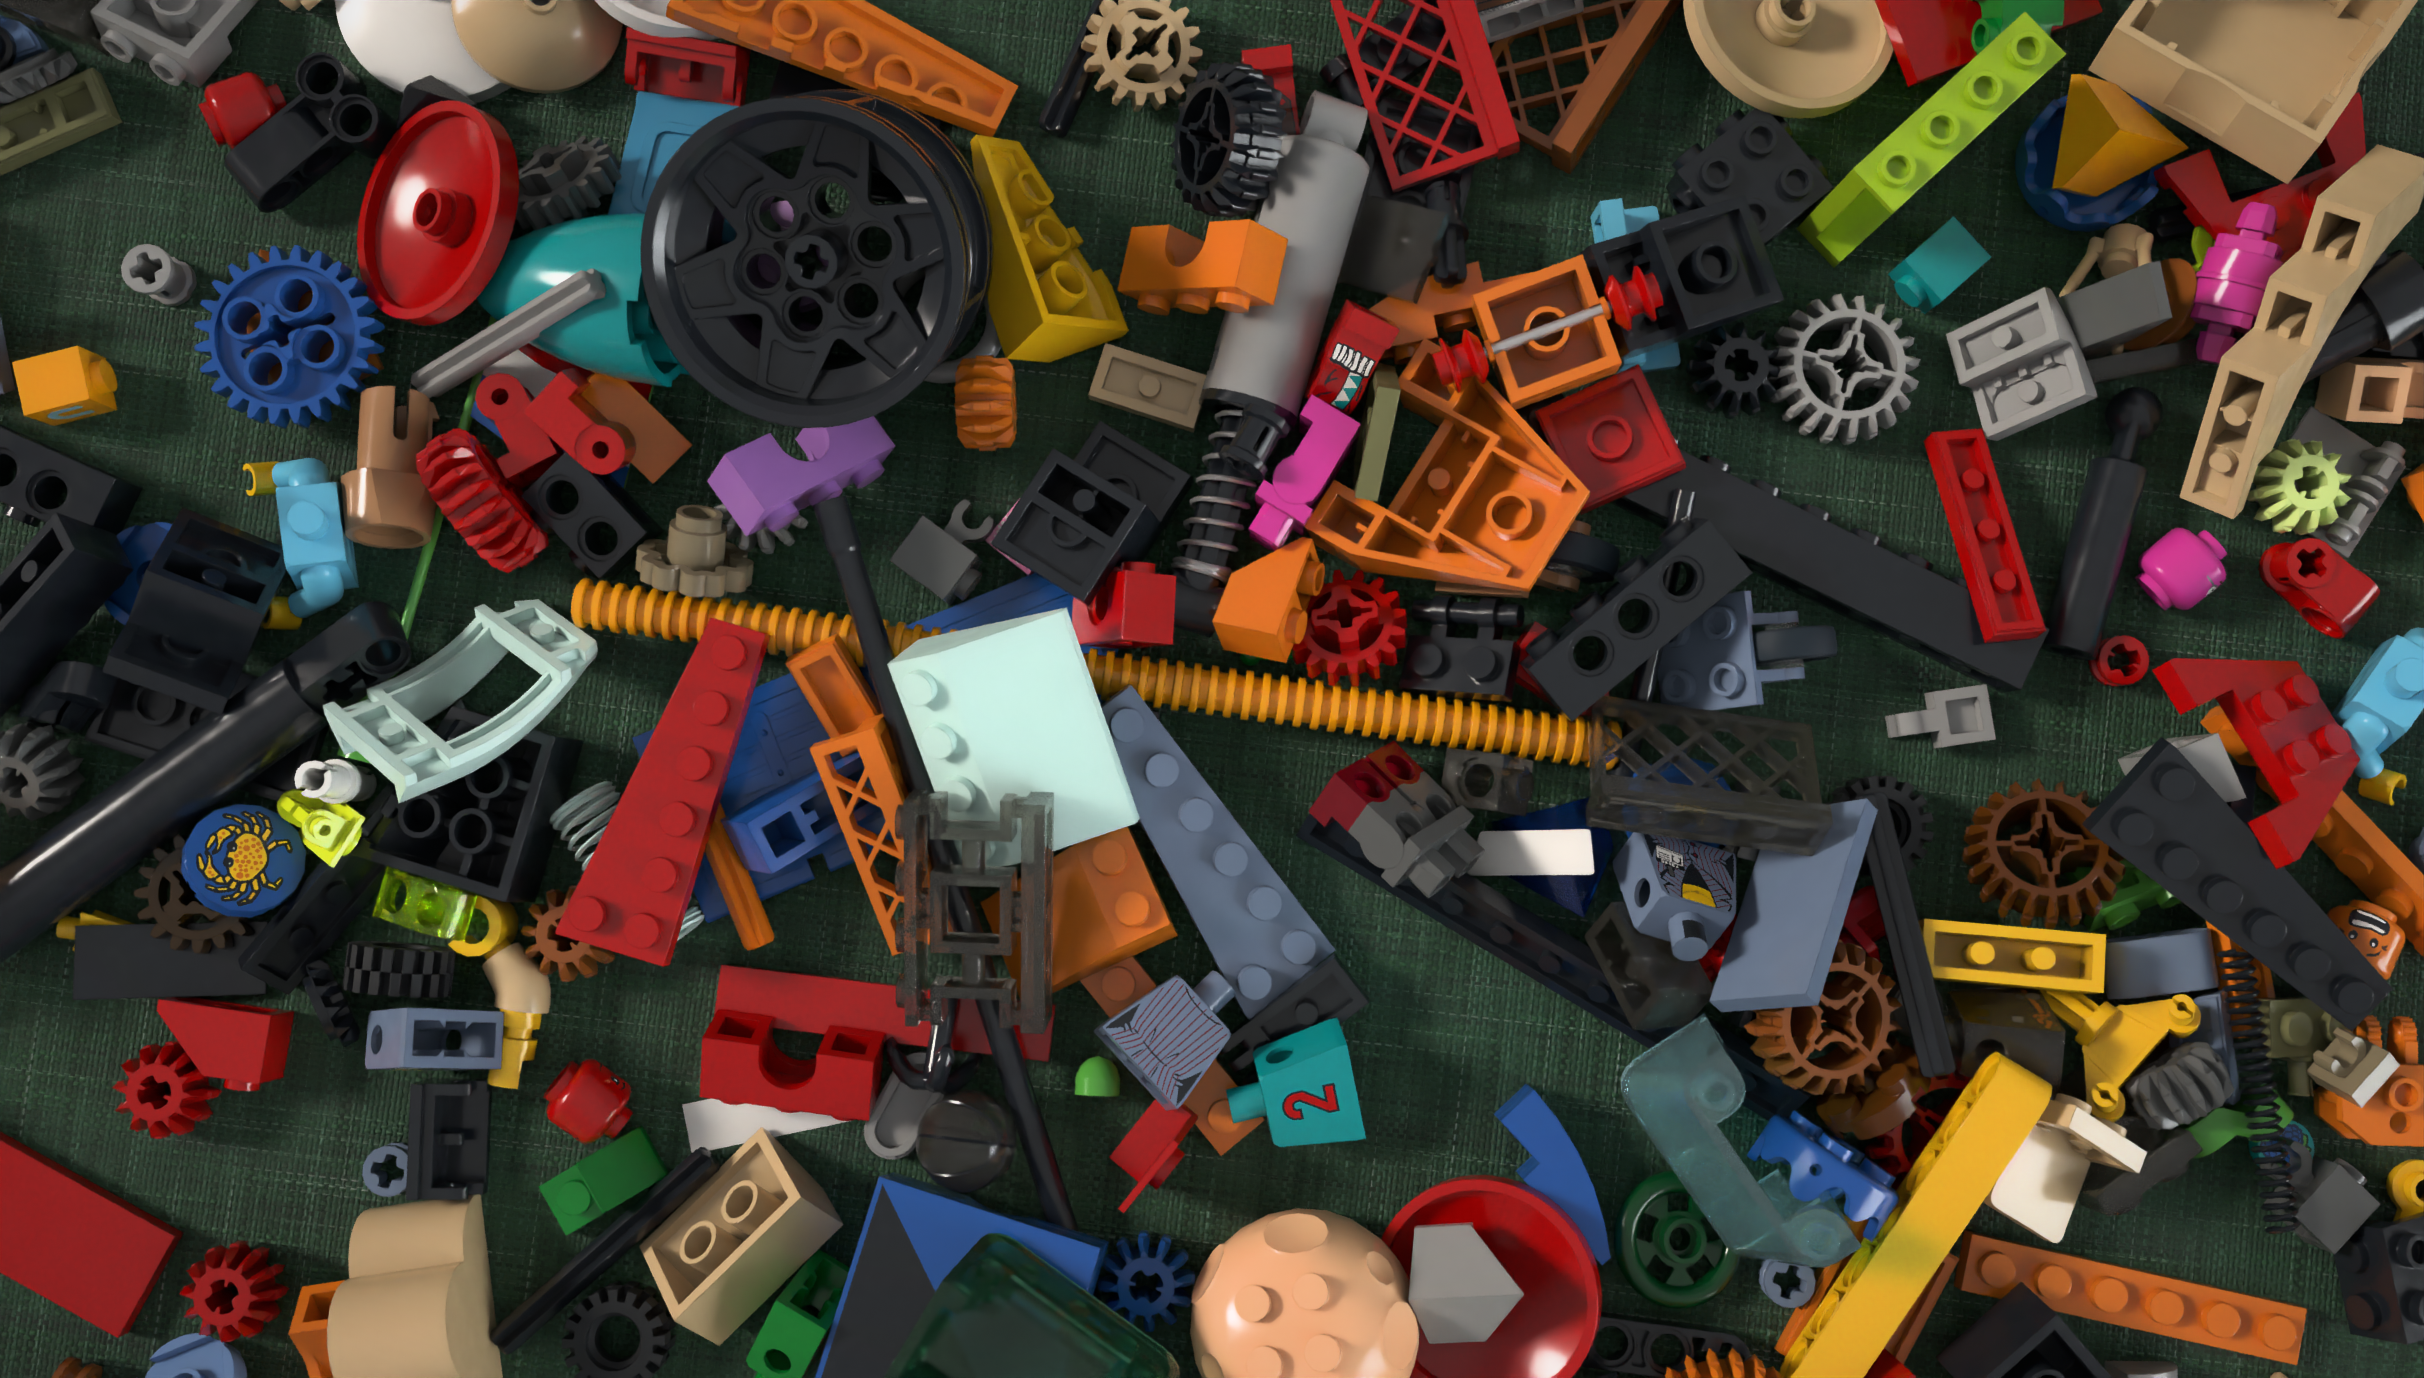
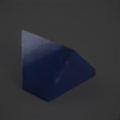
(1569, 891)

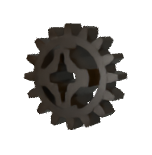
(183, 907)

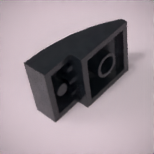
(1706, 268)

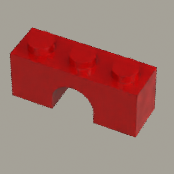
(747, 1067)

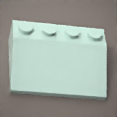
(1014, 716)

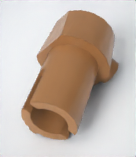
(385, 495)

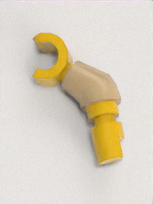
(517, 987)

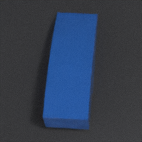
(1555, 1165)

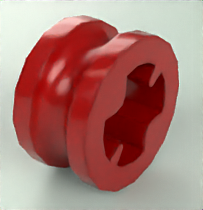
(2135, 670)

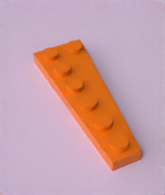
(862, 50)

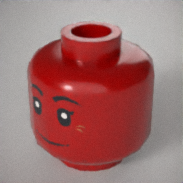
(588, 1101)

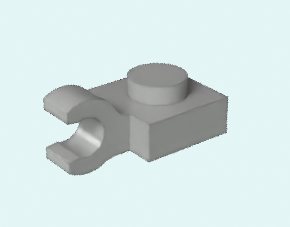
(1951, 717)

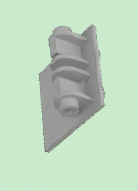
(2373, 472)

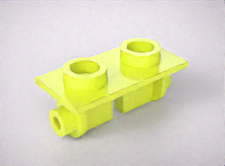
(323, 826)

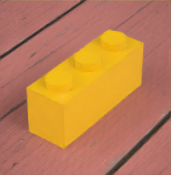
(2015, 956)

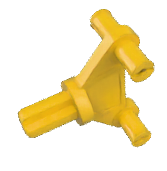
(2119, 1040)

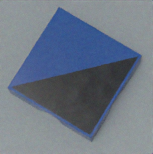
(905, 1252)

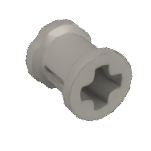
(159, 275)

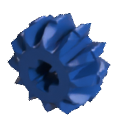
(1150, 1261)

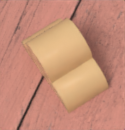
(416, 1295)

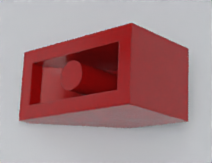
(230, 1038)

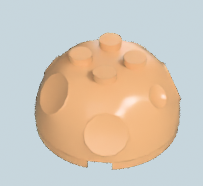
(1303, 1301)

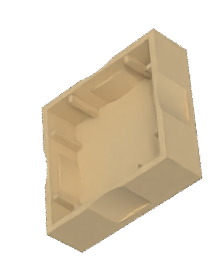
(2250, 71)

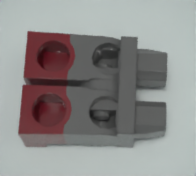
(1400, 819)

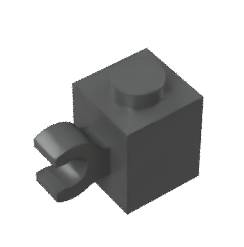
(940, 556)
(2327, 1195)

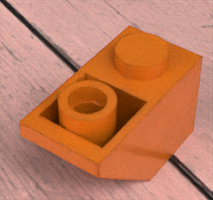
(1268, 602)

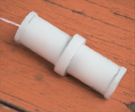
(335, 781)

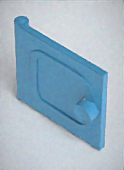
(655, 134)

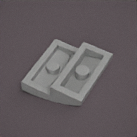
(2021, 364)

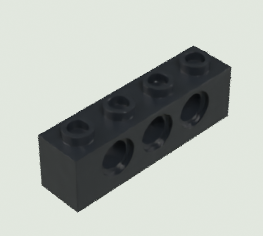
(44, 471)
(1711, 574)

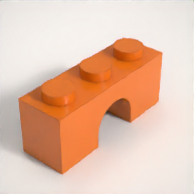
(1228, 271)

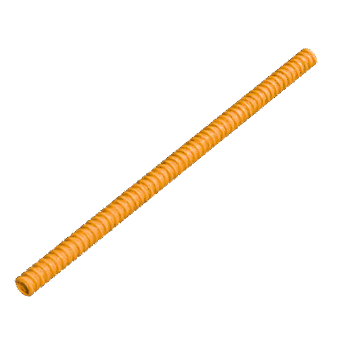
(1154, 682)

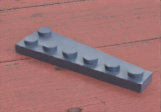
(1229, 889)

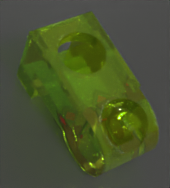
(428, 906)

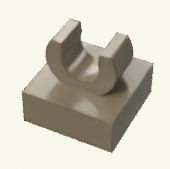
(2352, 1067)

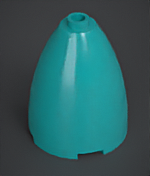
(607, 334)

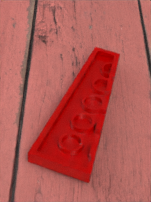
(657, 836)

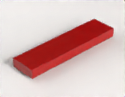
(1984, 535)

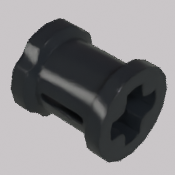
(1254, 441)

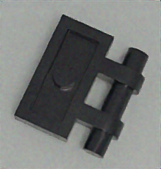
(1463, 666)

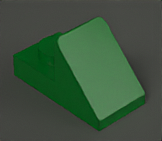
(603, 1180)

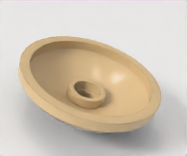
(536, 45)

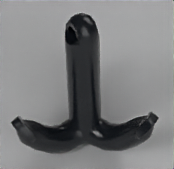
(938, 1060)

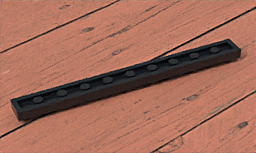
(1545, 956)

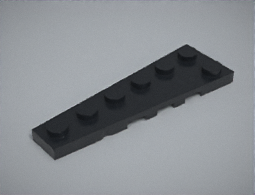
(2206, 856)

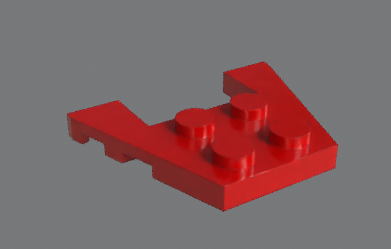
(2208, 203)
(2284, 730)

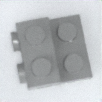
(173, 36)

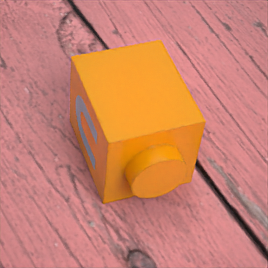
(65, 385)

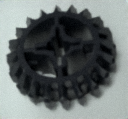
(1228, 139)

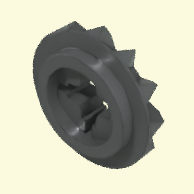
(35, 74)

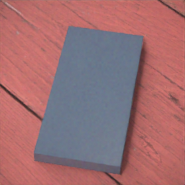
(1793, 918)

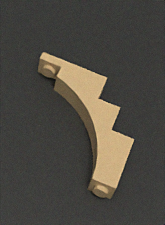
(2297, 313)

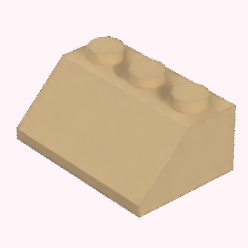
(739, 1238)

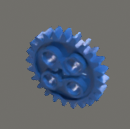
(274, 292)

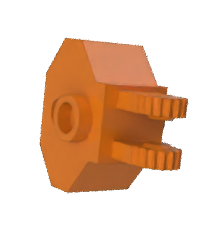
(2397, 1109)

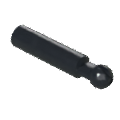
(2101, 529)

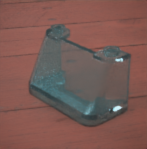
(1679, 1098)

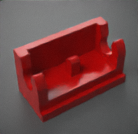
(687, 67)

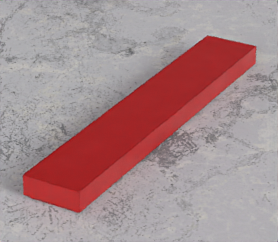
(816, 1001)

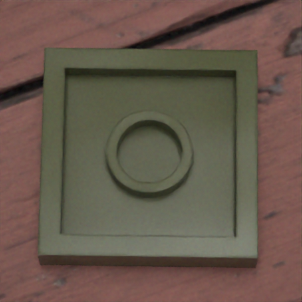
(1375, 432)

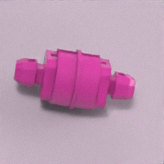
(2235, 281)

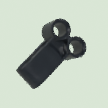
(309, 135)

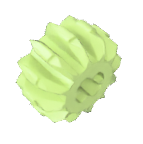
(2317, 484)

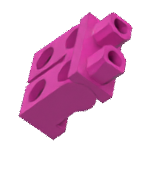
(1305, 476)

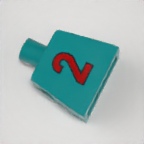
(1303, 1089)

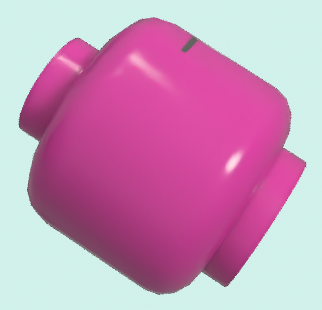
(2181, 568)

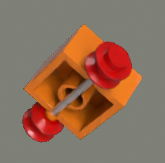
(1547, 331)

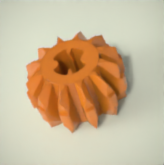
(985, 402)

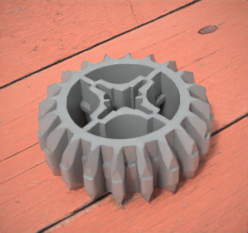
(1886, 374)

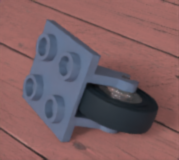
(1717, 655)

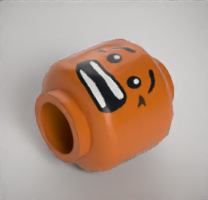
(2372, 932)

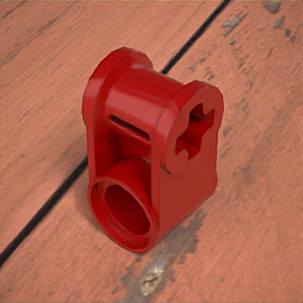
(2318, 584)

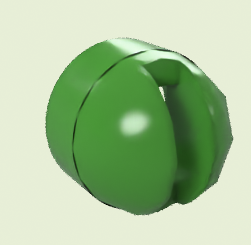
(1097, 1078)

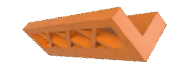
(889, 791)

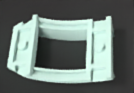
(390, 722)

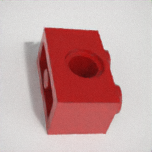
(1129, 610)

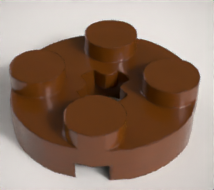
(1881, 1102)

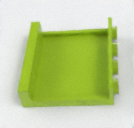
(1930, 138)

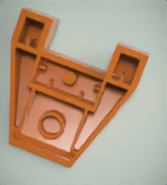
(1476, 506)

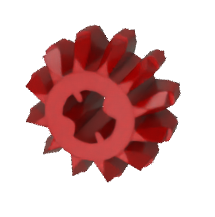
(147, 1095)
(213, 1293)

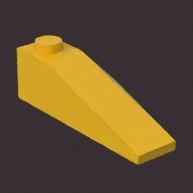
(1040, 285)

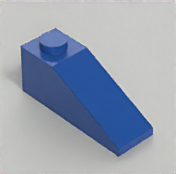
(791, 819)

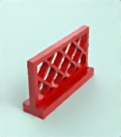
(1479, 80)

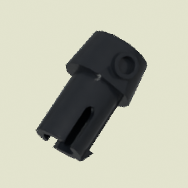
(2379, 315)

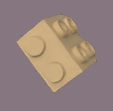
(2052, 1163)

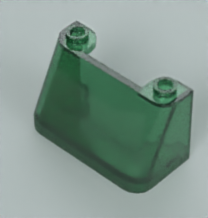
(1022, 1318)

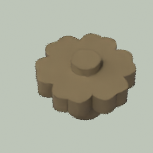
(695, 556)

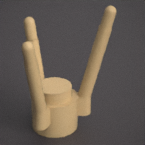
(2118, 251)

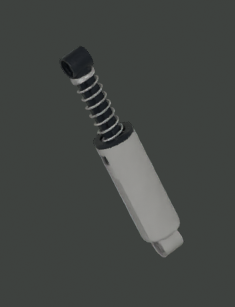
(1271, 349)

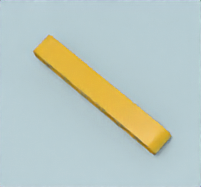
(1932, 1212)

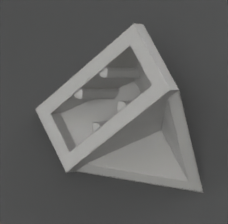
(1458, 1284)

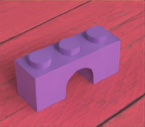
(769, 487)

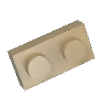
(1148, 387)

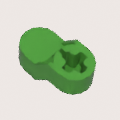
(2227, 1122)

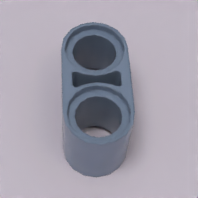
(2160, 963)

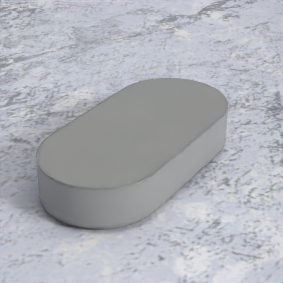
(897, 1115)

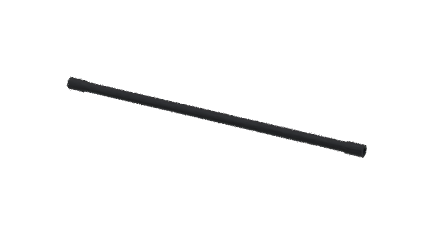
(845, 549)

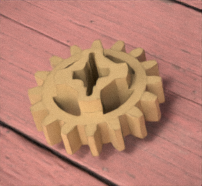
(1153, 67)

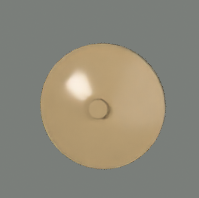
(1791, 53)

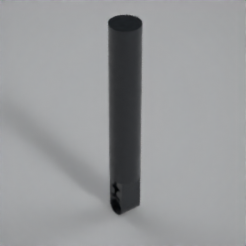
(196, 772)

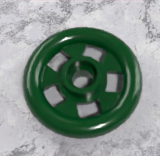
(1634, 1254)

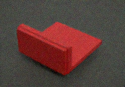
(1152, 1147)

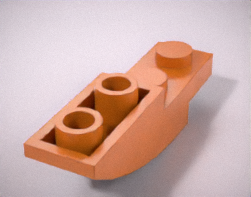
(1434, 308)

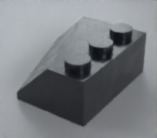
(486, 827)

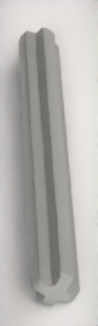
(508, 333)

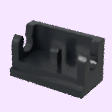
(448, 1139)

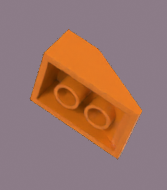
(1101, 909)

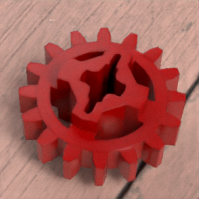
(1372, 635)

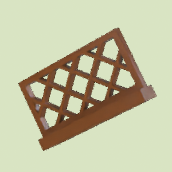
(1605, 81)

